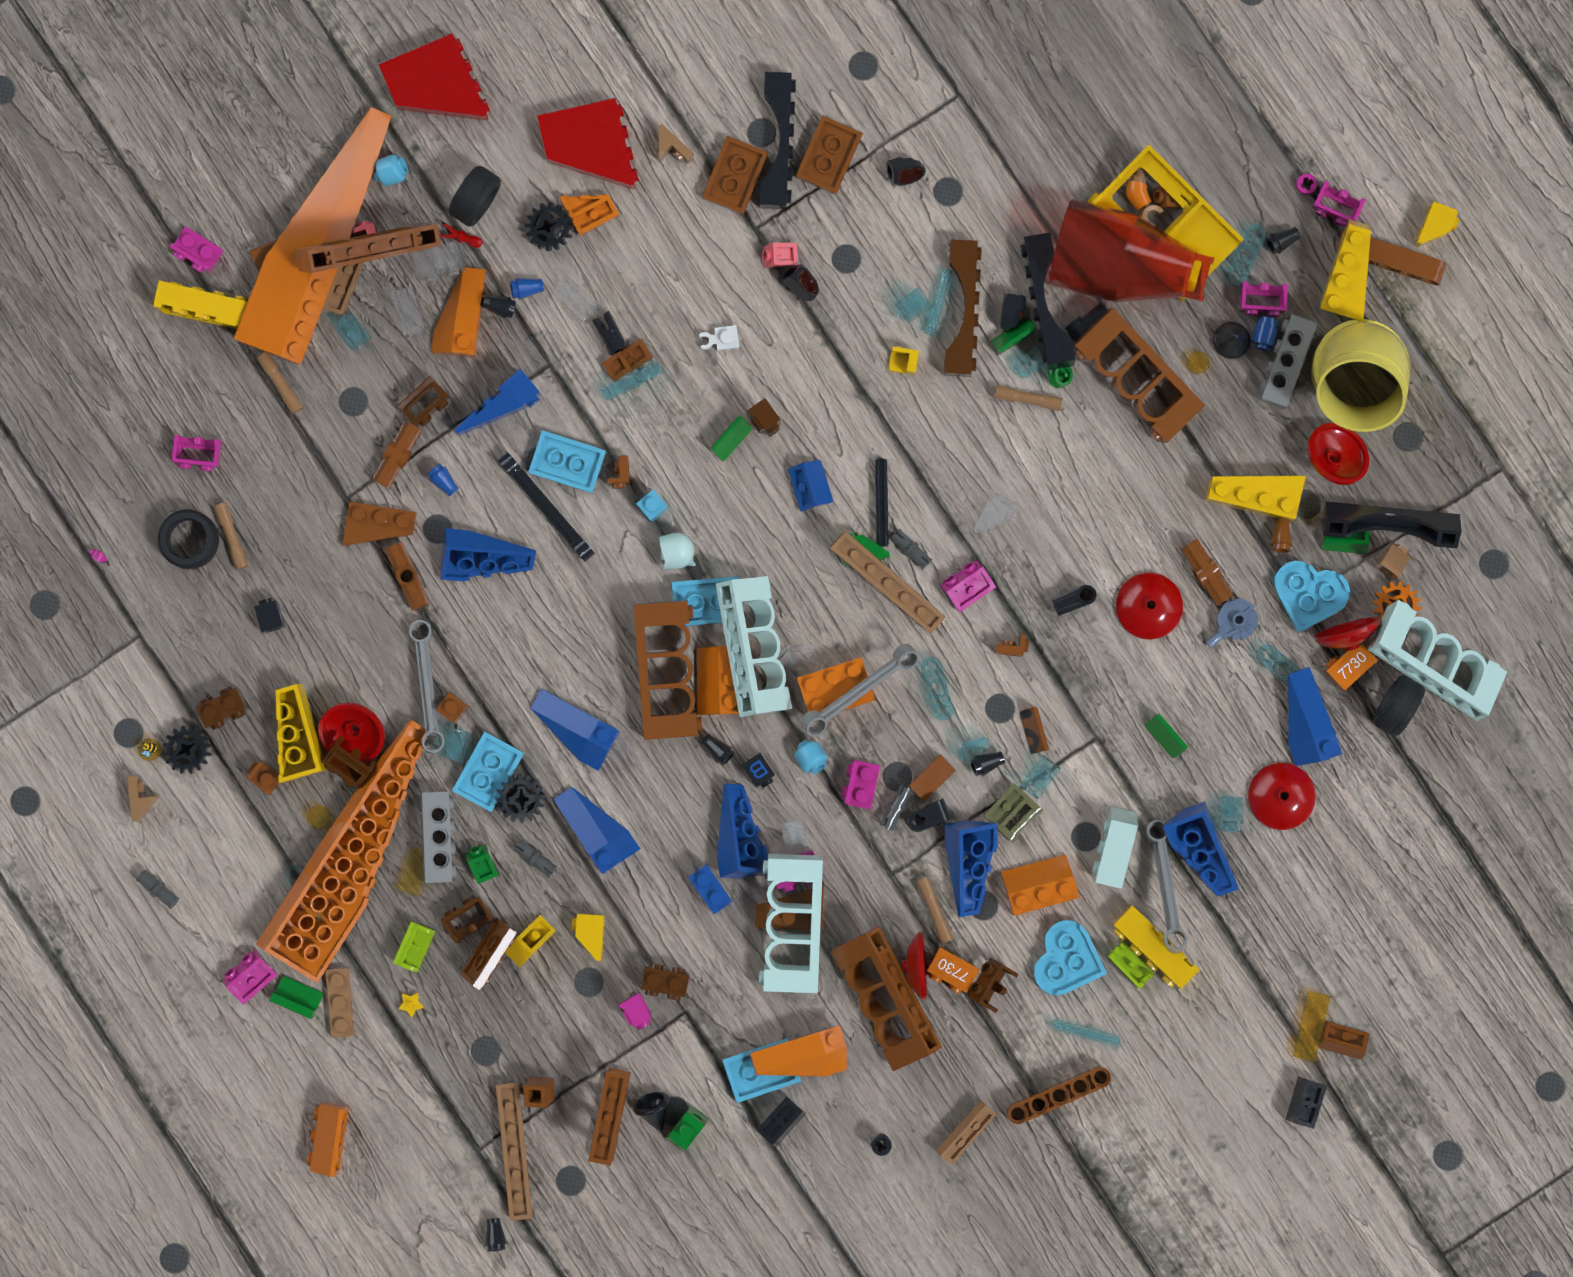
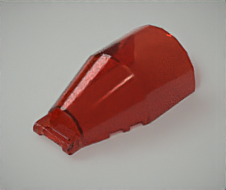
(1122, 257)

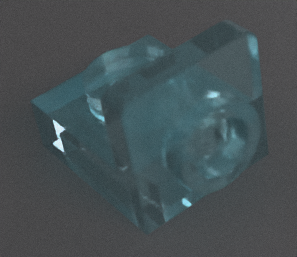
(352, 331)
(975, 745)
(1231, 814)

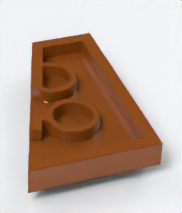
(374, 523)
(788, 920)

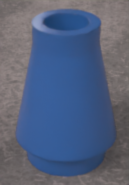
(525, 287)
(442, 479)

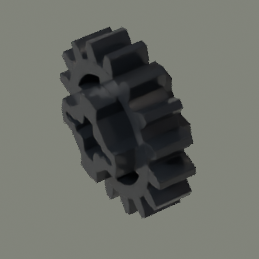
(546, 218)
(181, 741)
(530, 797)

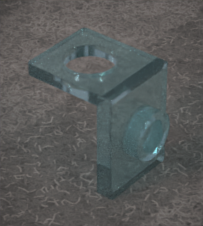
(1040, 776)

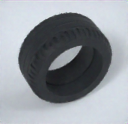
(474, 196)
(165, 534)
(1399, 705)

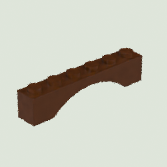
(963, 262)

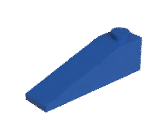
(513, 397)
(599, 833)
(969, 855)

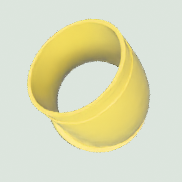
(1368, 343)

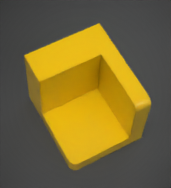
(903, 360)

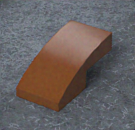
(628, 360)

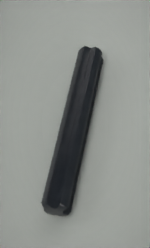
(881, 485)

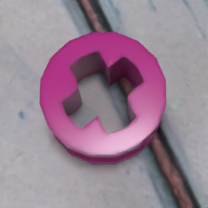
(1300, 181)

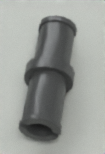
(911, 549)
(896, 807)
(535, 858)
(157, 889)

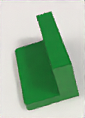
(297, 997)

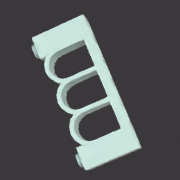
(756, 594)
(1486, 675)
(784, 977)

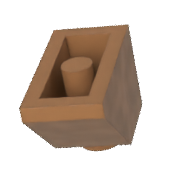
(1393, 561)

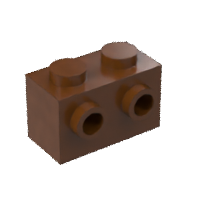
(226, 706)
(658, 980)

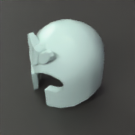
(676, 551)

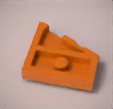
(589, 211)

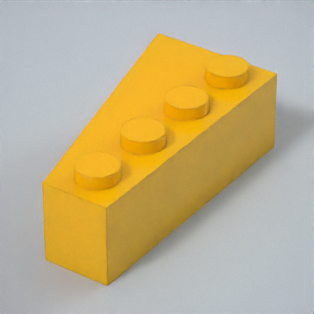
(1348, 277)
(198, 304)
(1263, 495)
(297, 735)
(1150, 943)

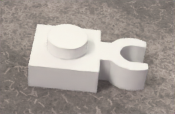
(725, 338)

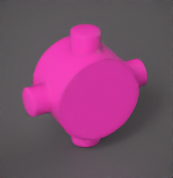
(97, 555)

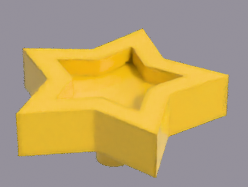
(411, 1003)

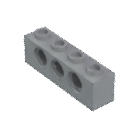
(1304, 331)
(429, 802)

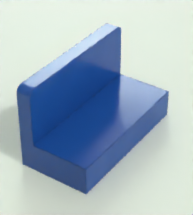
(810, 485)

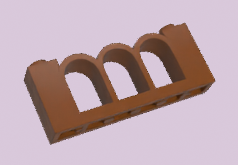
(367, 247)
(1178, 413)
(664, 725)
(898, 1050)

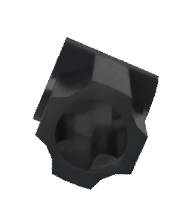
(1082, 324)
(1071, 600)

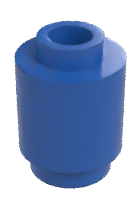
(1265, 333)

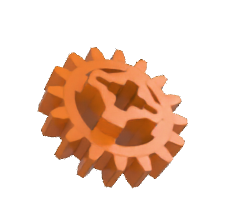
(1387, 600)

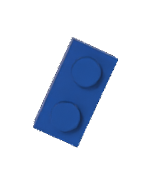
(710, 889)

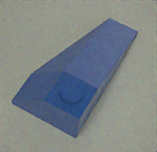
(475, 554)
(1310, 728)
(578, 731)
(1198, 842)
(739, 845)

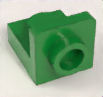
(481, 863)

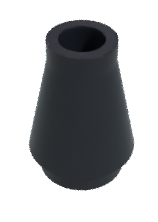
(1281, 240)
(499, 305)
(717, 749)
(986, 763)
(495, 1236)

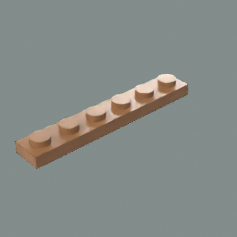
(887, 581)
(514, 1151)

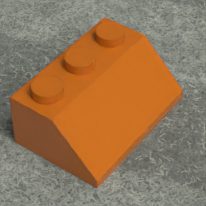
(715, 682)
(1039, 885)
(328, 1139)

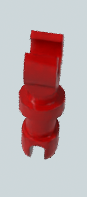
(461, 236)

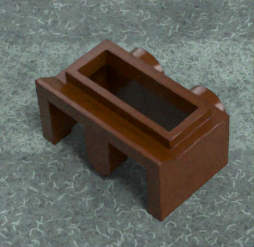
(425, 416)
(764, 418)
(347, 764)
(471, 927)
(988, 983)

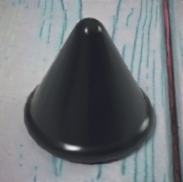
(1231, 340)
(653, 1108)

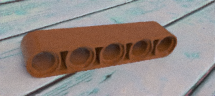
(1404, 261)
(1047, 1095)

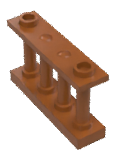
(609, 1116)

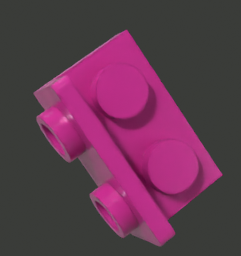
(197, 250)
(967, 585)
(861, 784)
(248, 976)

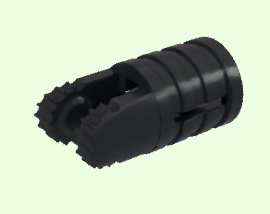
(612, 337)

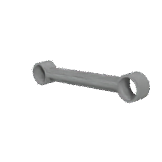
(426, 686)
(859, 690)
(1166, 888)

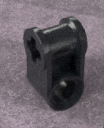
(933, 815)

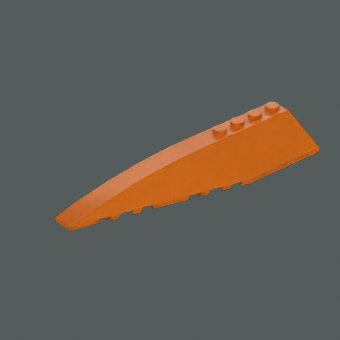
(289, 301)
(343, 865)

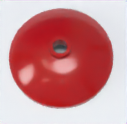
(1338, 454)
(1133, 609)
(1348, 634)
(339, 722)
(1266, 801)
(915, 966)

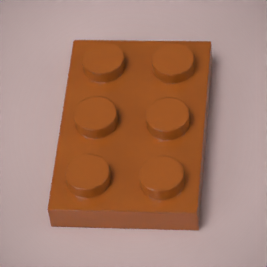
(829, 155)
(735, 175)
(488, 953)

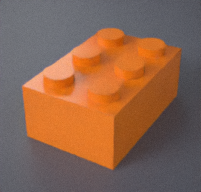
(829, 684)

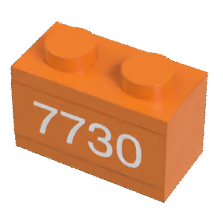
(1349, 666)
(952, 970)

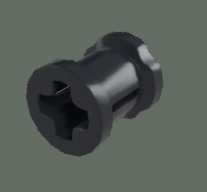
(884, 1151)

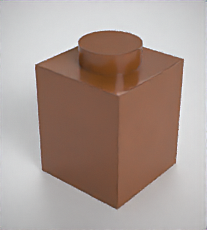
(452, 708)
(539, 1092)

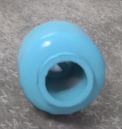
(390, 170)
(810, 757)

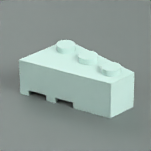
(1116, 847)

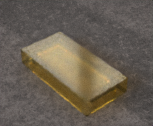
(412, 874)

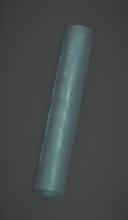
(938, 302)
(1085, 1032)

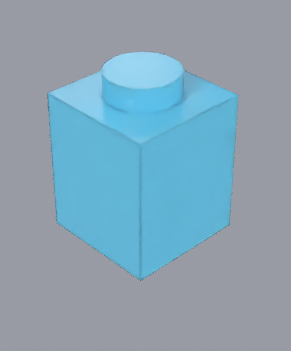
(652, 506)

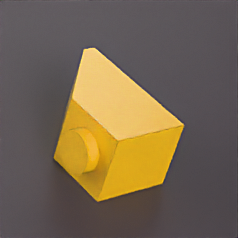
(1437, 223)
(590, 933)
(530, 941)

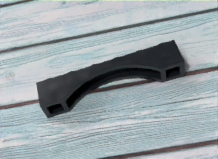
(777, 93)
(1057, 345)
(1434, 527)

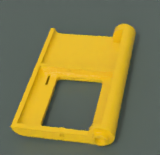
(1199, 223)

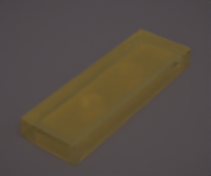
(1311, 1026)

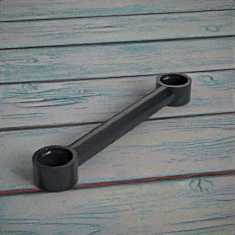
(546, 507)

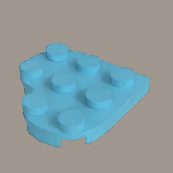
(1310, 594)
(1068, 959)

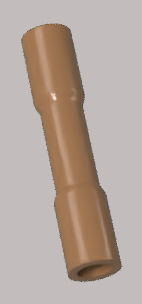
(287, 394)
(1043, 400)
(236, 550)
(940, 924)

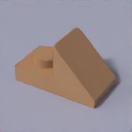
(669, 141)
(138, 804)

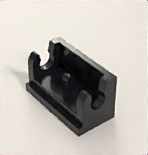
(1306, 1102)
(781, 1121)

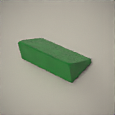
(1013, 336)
(731, 438)
(1355, 543)
(1166, 736)

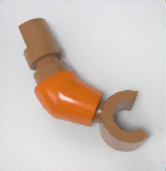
(1137, 194)

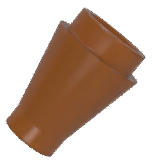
(1281, 537)

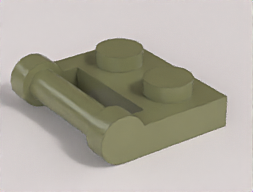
(1007, 806)

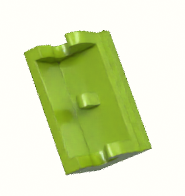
(414, 946)
(1130, 964)

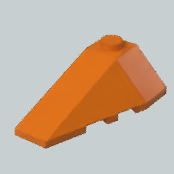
(460, 320)
(808, 1055)

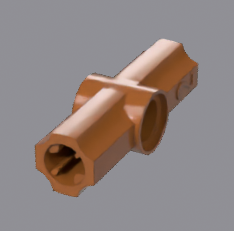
(397, 454)
(401, 562)
(1206, 572)

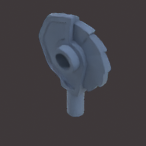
(1235, 620)

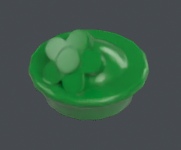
(1060, 377)

